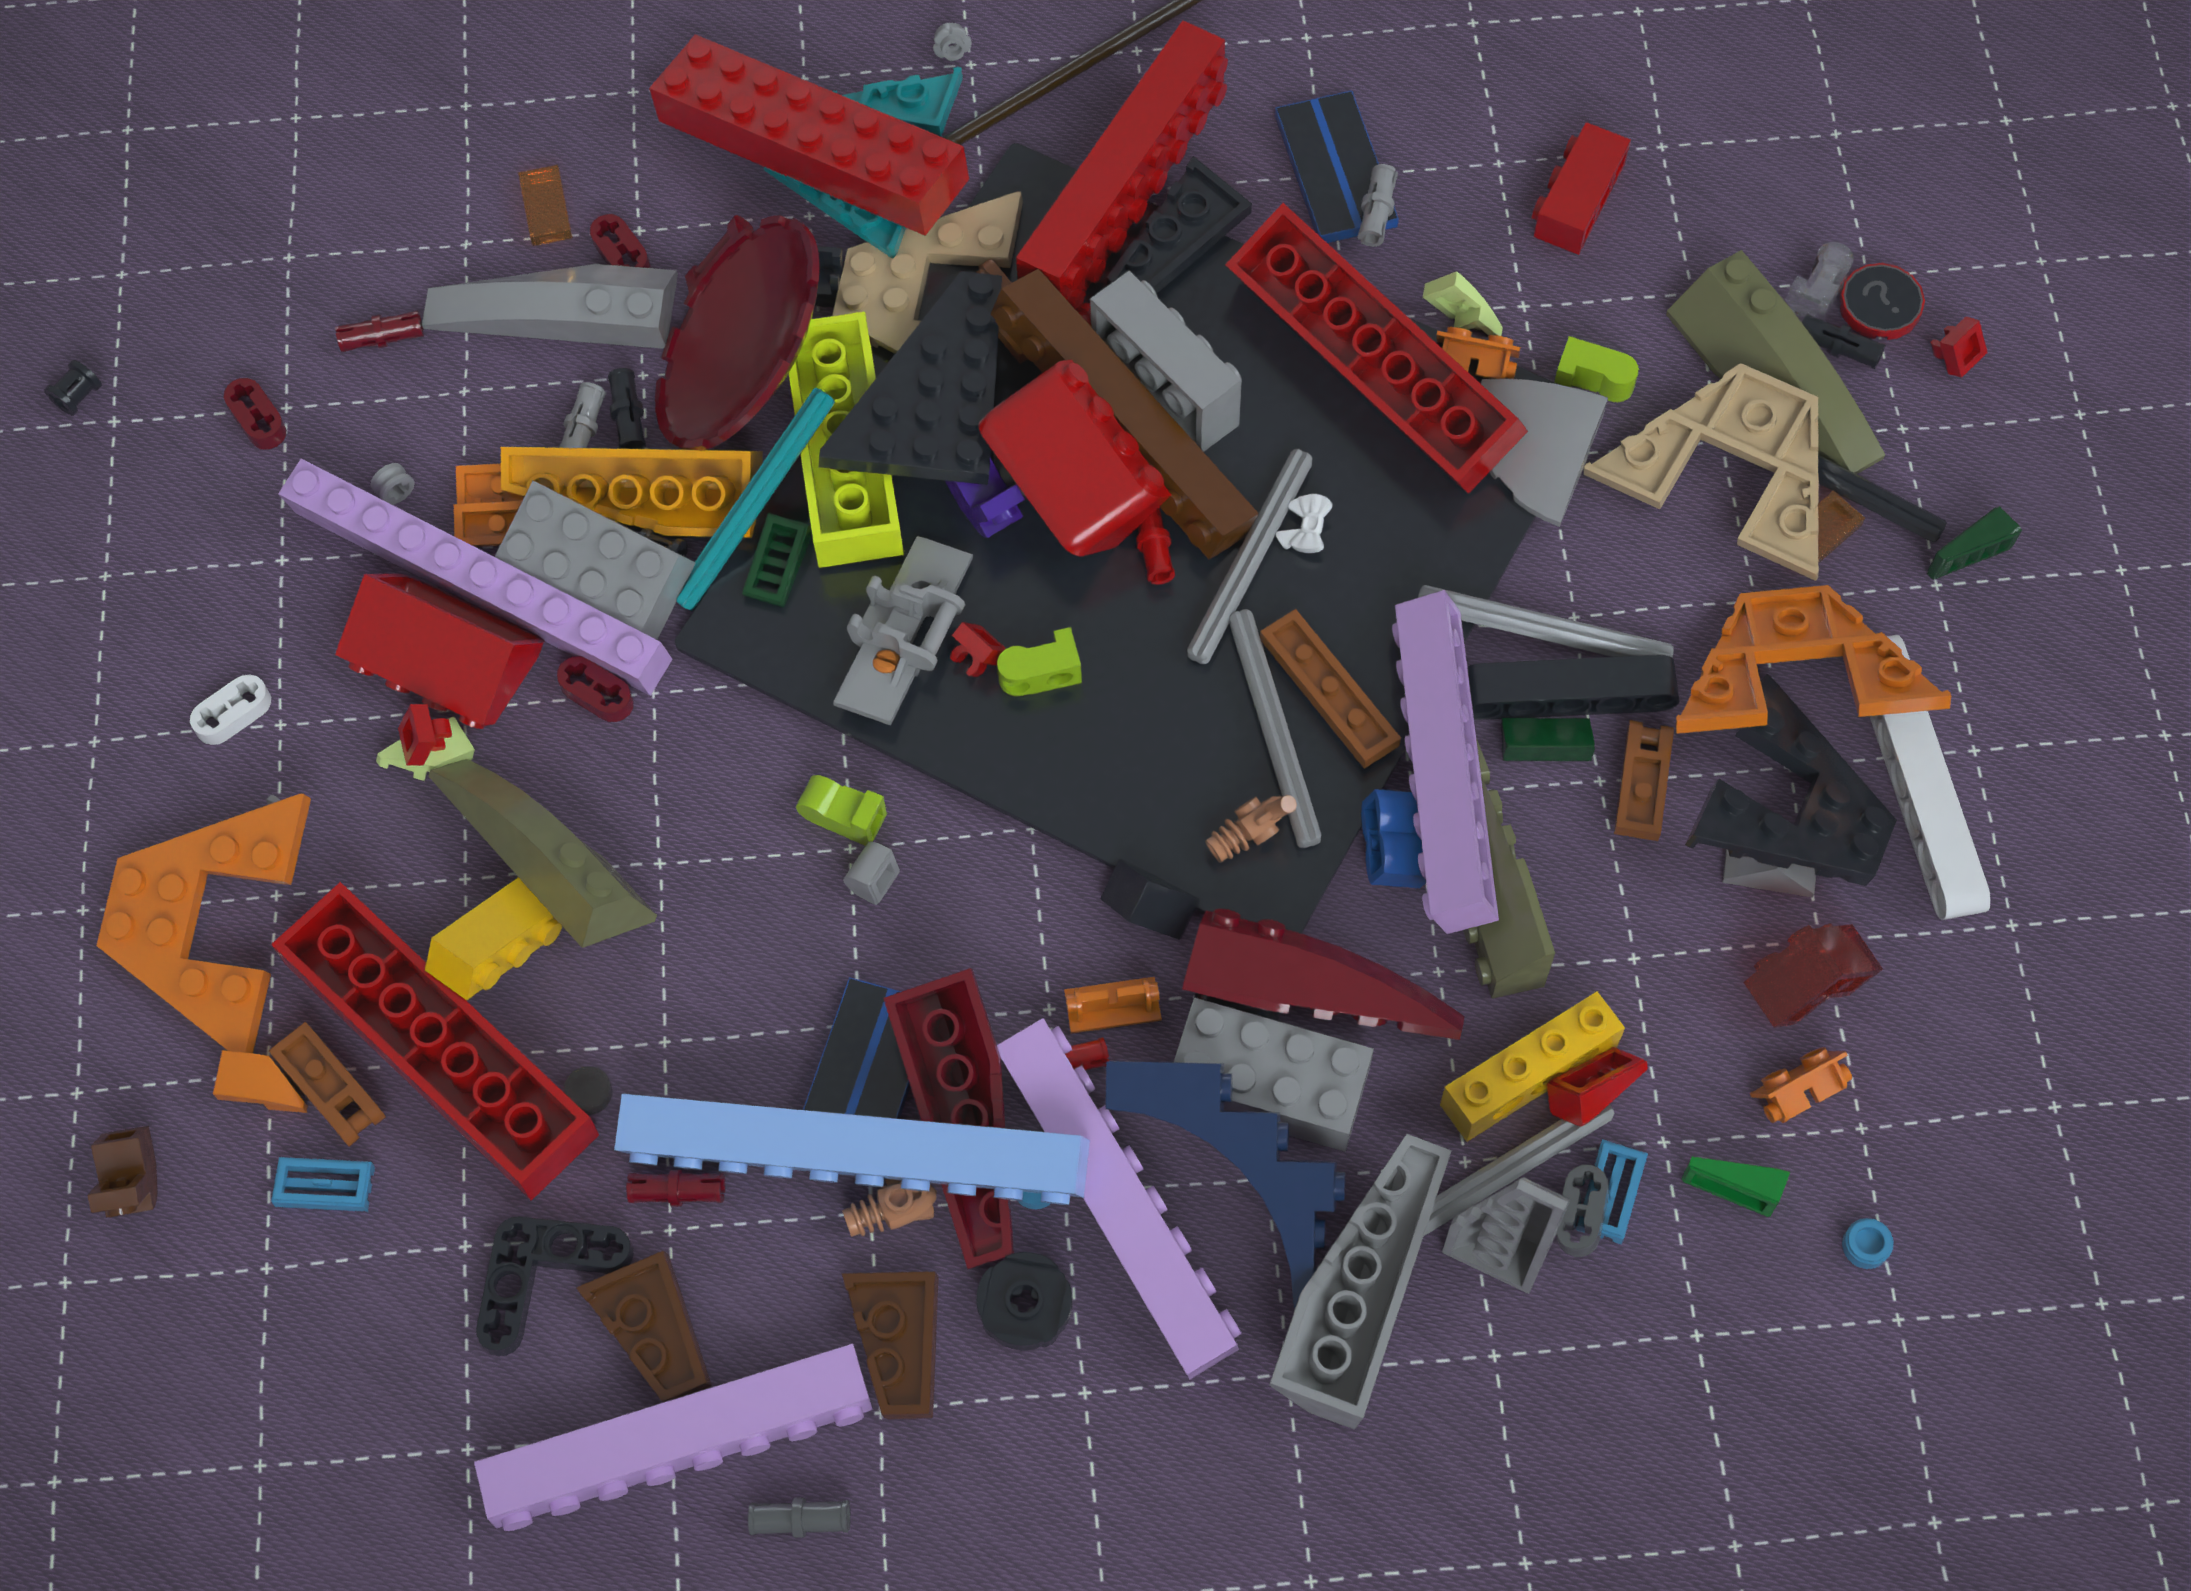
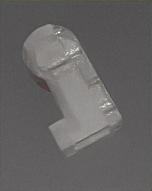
(1825, 283)

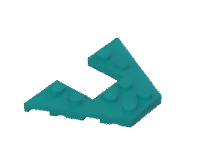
(914, 101)

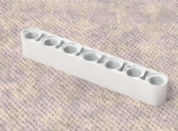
(1932, 811)

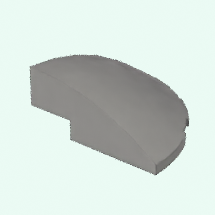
(1553, 452)

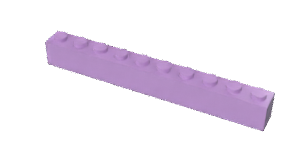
(475, 576)

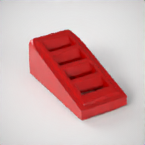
(1592, 1086)

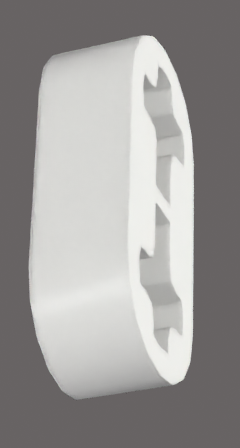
(230, 709)

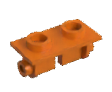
(1491, 353)
(1113, 1004)
(1786, 1089)

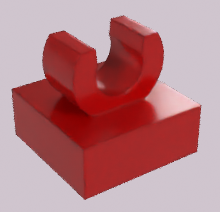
(1961, 346)
(979, 644)
(421, 734)

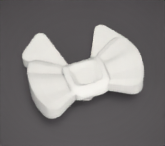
(1312, 510)

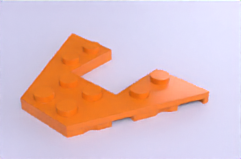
(1797, 627)
(158, 903)

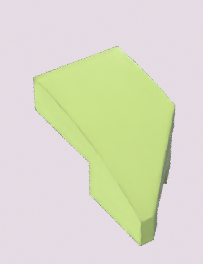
(1462, 302)
(457, 749)

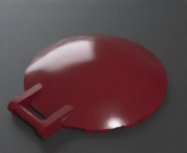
(741, 331)

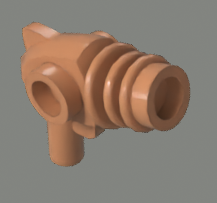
(1254, 821)
(894, 1206)

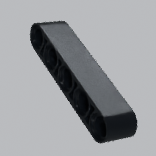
(1573, 687)

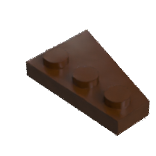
(652, 1324)
(899, 1337)

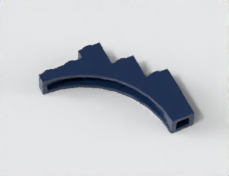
(1194, 1099)

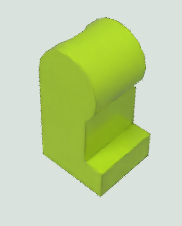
(1597, 370)
(1040, 667)
(842, 809)

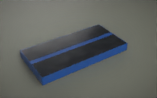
(1330, 161)
(861, 1059)

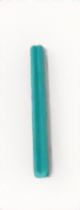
(755, 496)

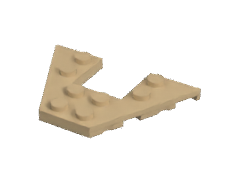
(894, 287)
(1751, 419)

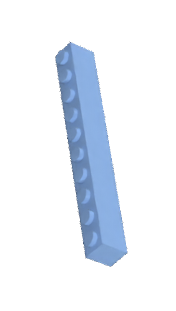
(853, 1146)

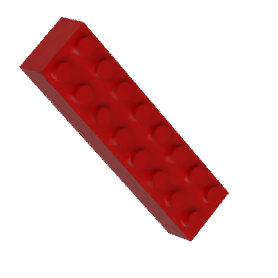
(810, 134)
(1128, 163)
(1377, 348)
(436, 1041)

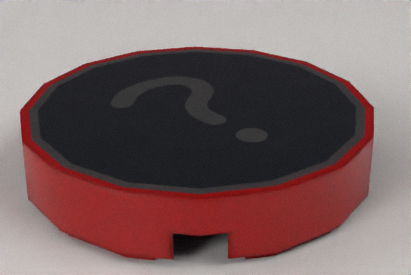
(1881, 301)

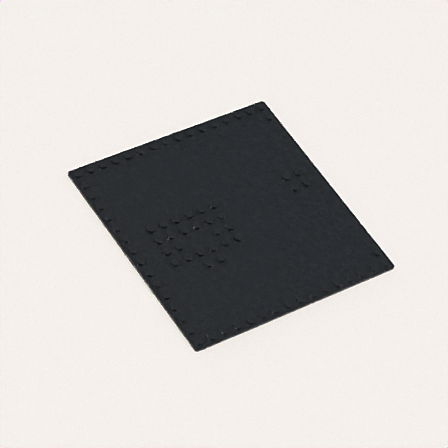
(1149, 741)

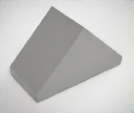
(1750, 873)

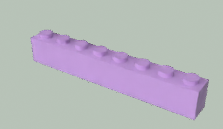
(1444, 764)
(1119, 1201)
(672, 1437)

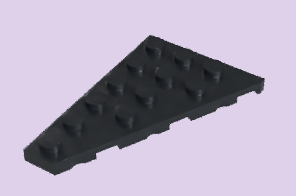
(930, 396)

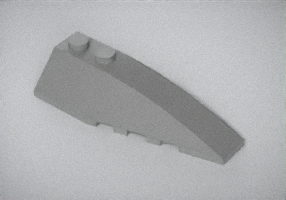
(562, 304)
(1508, 1233)
(1358, 1290)

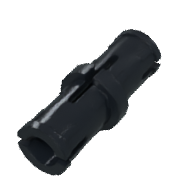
(1843, 341)
(626, 409)

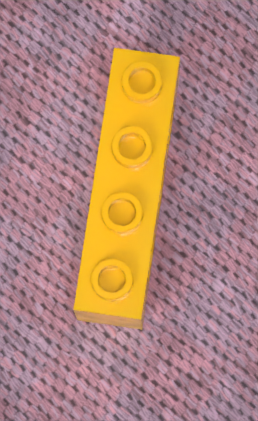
(1525, 1067)

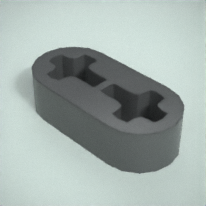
(1593, 1212)

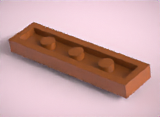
(1330, 688)

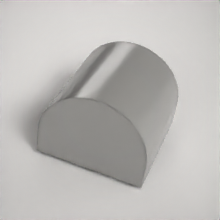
(872, 873)

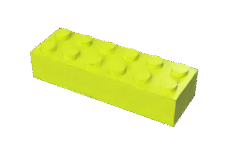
(848, 510)

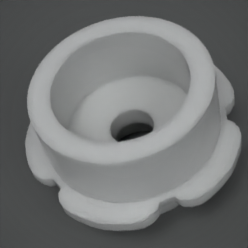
(948, 34)

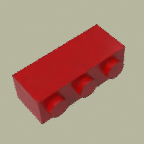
(1580, 187)

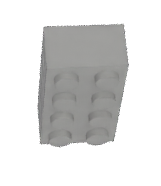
(1168, 359)
(595, 560)
(1281, 1069)

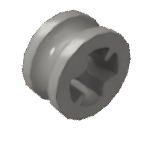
(392, 483)

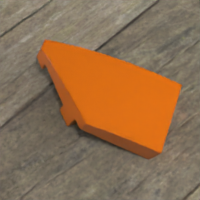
(255, 1080)

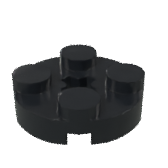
(1008, 1279)

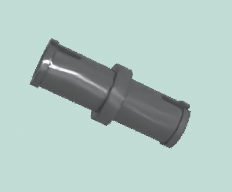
(799, 1517)

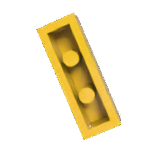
(491, 940)

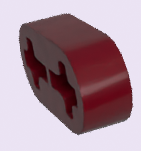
(626, 242)
(261, 409)
(589, 696)

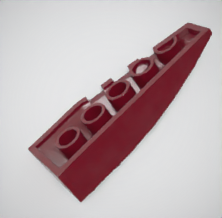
(1280, 967)
(956, 1081)

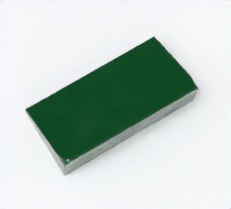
(1547, 739)

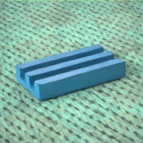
(328, 1202)
(1617, 1233)

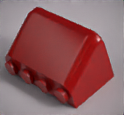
(1074, 460)
(437, 647)

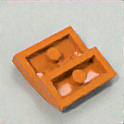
(482, 508)

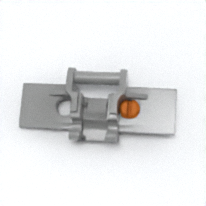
(891, 623)

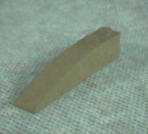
(1740, 318)
(548, 858)
(1517, 948)

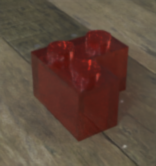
(1810, 971)

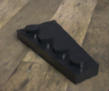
(1187, 224)

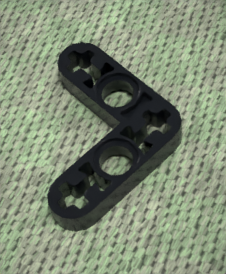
(539, 1253)

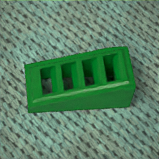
(1743, 1184)

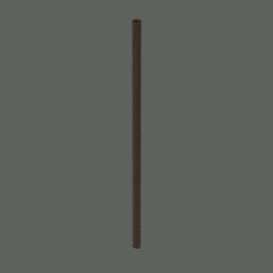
(1069, 70)

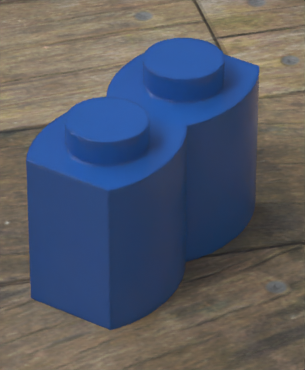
(1391, 839)

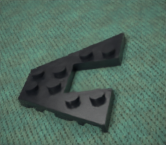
(1840, 822)

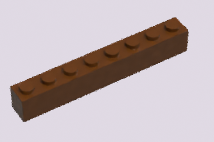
(1053, 331)

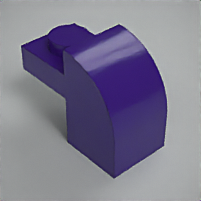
(990, 505)

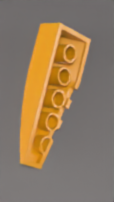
(644, 488)

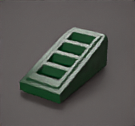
(784, 527)
(1982, 540)

